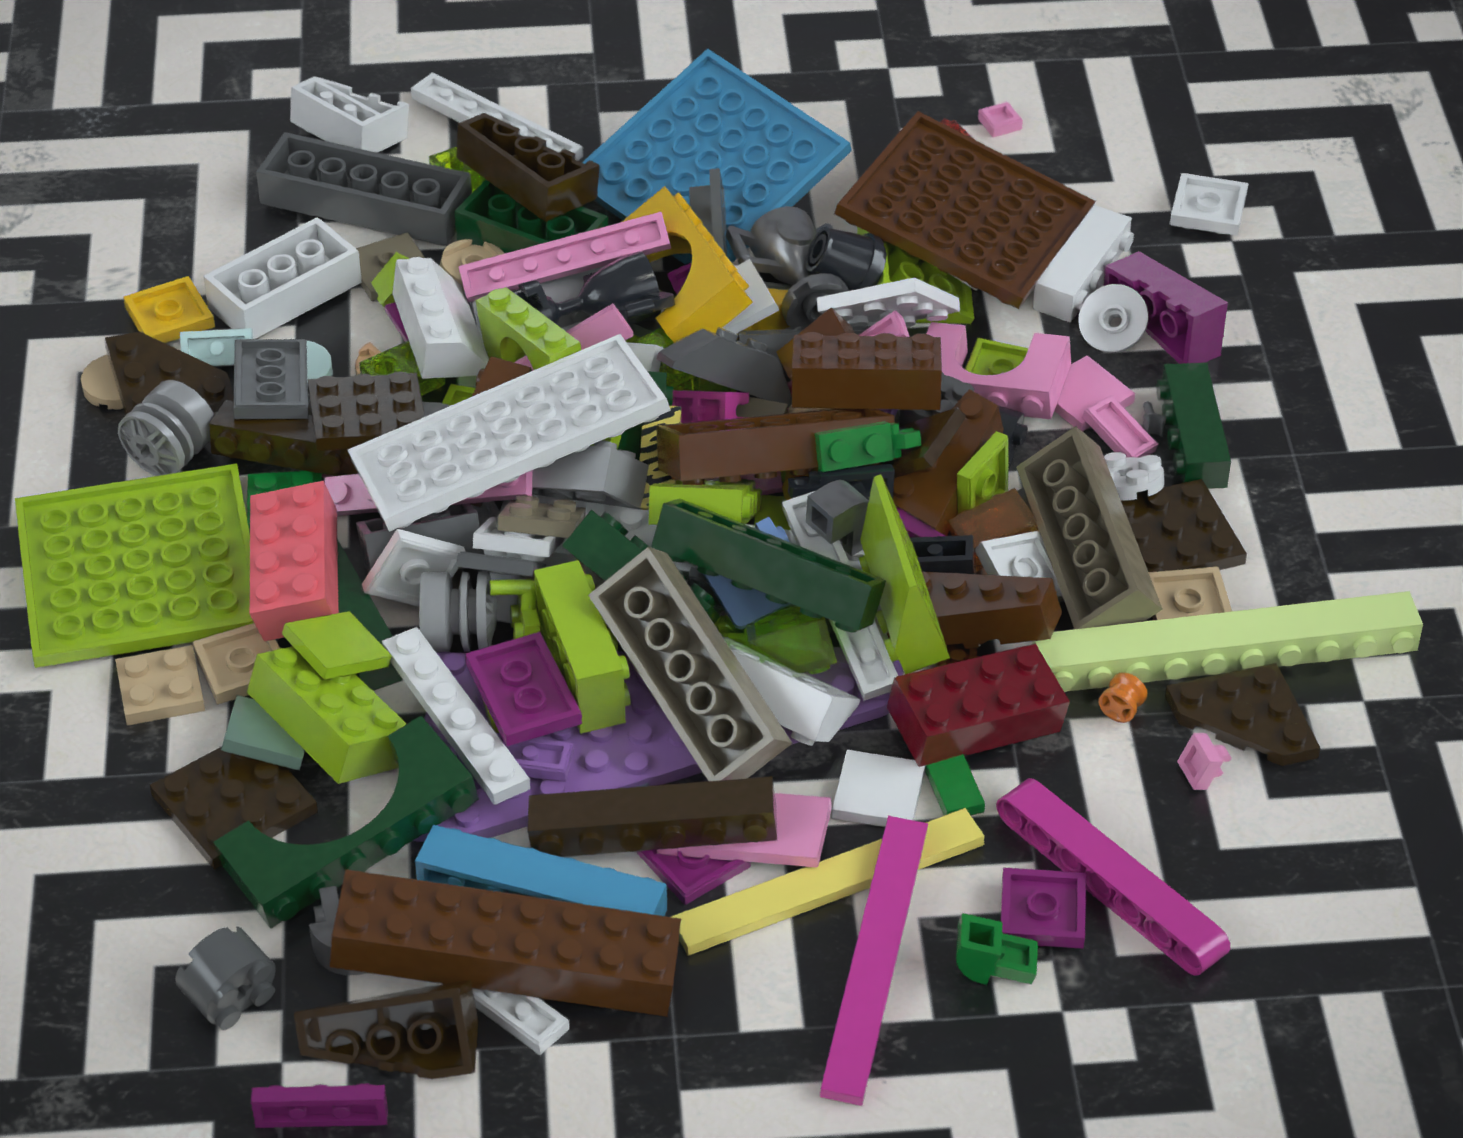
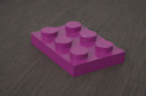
(523, 689)

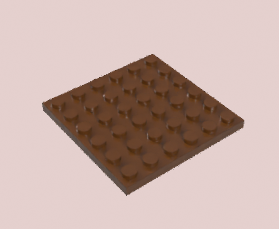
(965, 209)

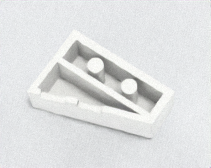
(347, 118)

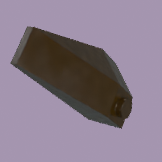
(407, 1031)

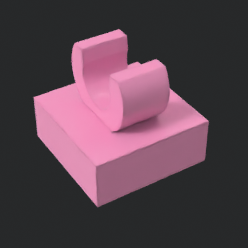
(1202, 761)

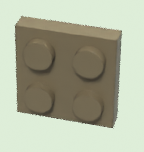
(537, 518)

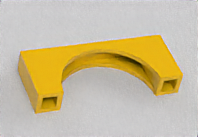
(713, 288)

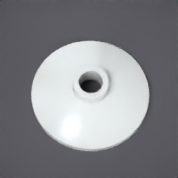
(1103, 307)

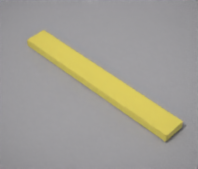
(814, 886)

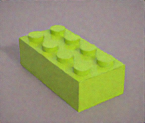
(582, 645)
(331, 718)

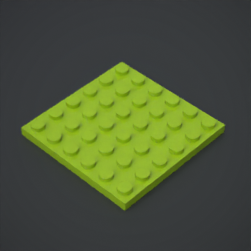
(134, 564)

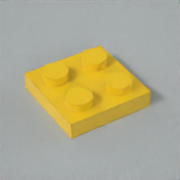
(169, 310)

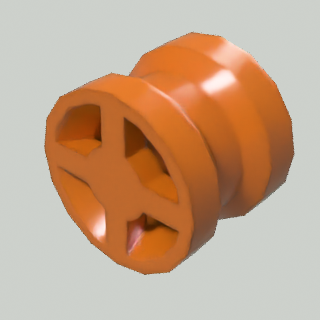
(1123, 697)

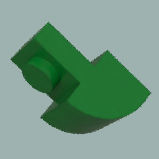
(988, 951)

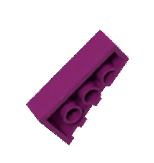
(1180, 313)

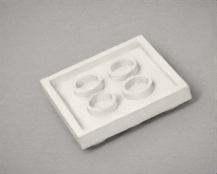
(909, 297)

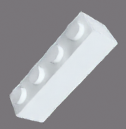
(1081, 263)

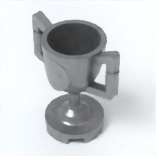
(780, 248)

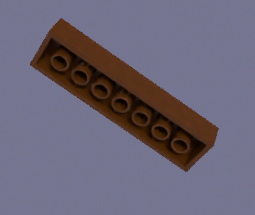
(505, 942)

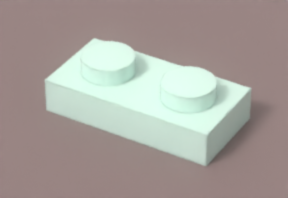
(213, 346)

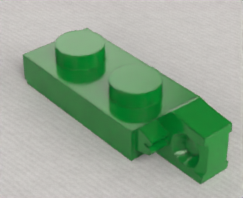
(863, 445)

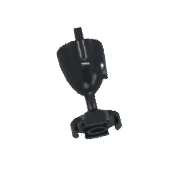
(625, 282)

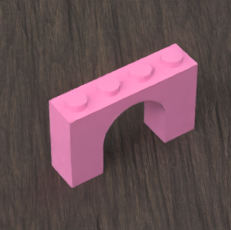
(1028, 388)

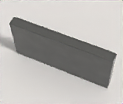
(270, 379)

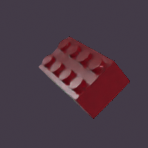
(977, 704)

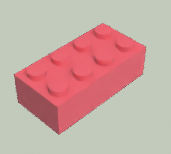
(292, 557)

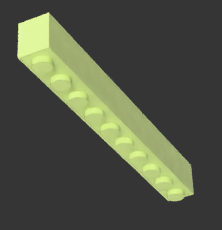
(1234, 640)

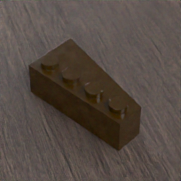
(525, 168)

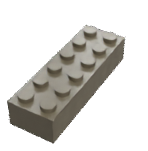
(1087, 534)
(689, 668)

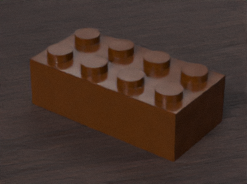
(866, 371)

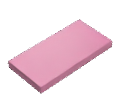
(799, 841)

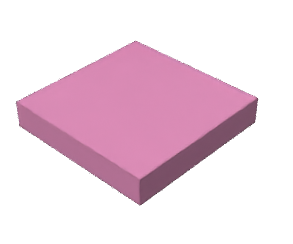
(1086, 386)

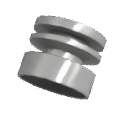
(166, 428)
(456, 611)

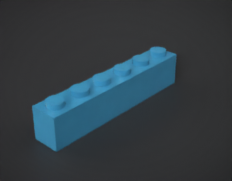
(497, 866)

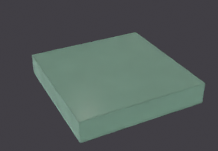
(259, 737)

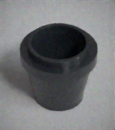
(848, 255)

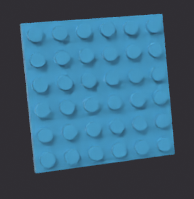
(711, 121)

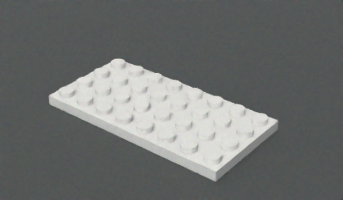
(507, 431)

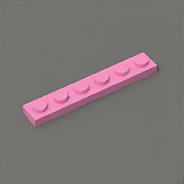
(565, 256)
(353, 498)

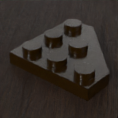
(144, 362)
(1247, 711)

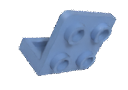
(746, 605)

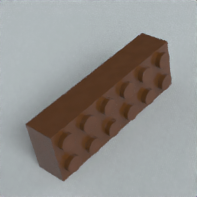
(751, 444)

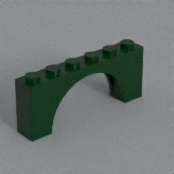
(288, 876)

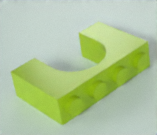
(517, 329)
(731, 499)

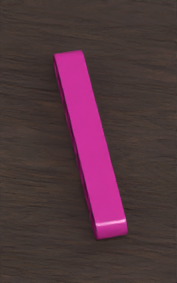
(1114, 877)

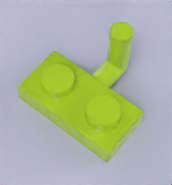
(524, 614)

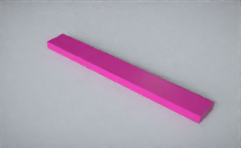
(874, 962)

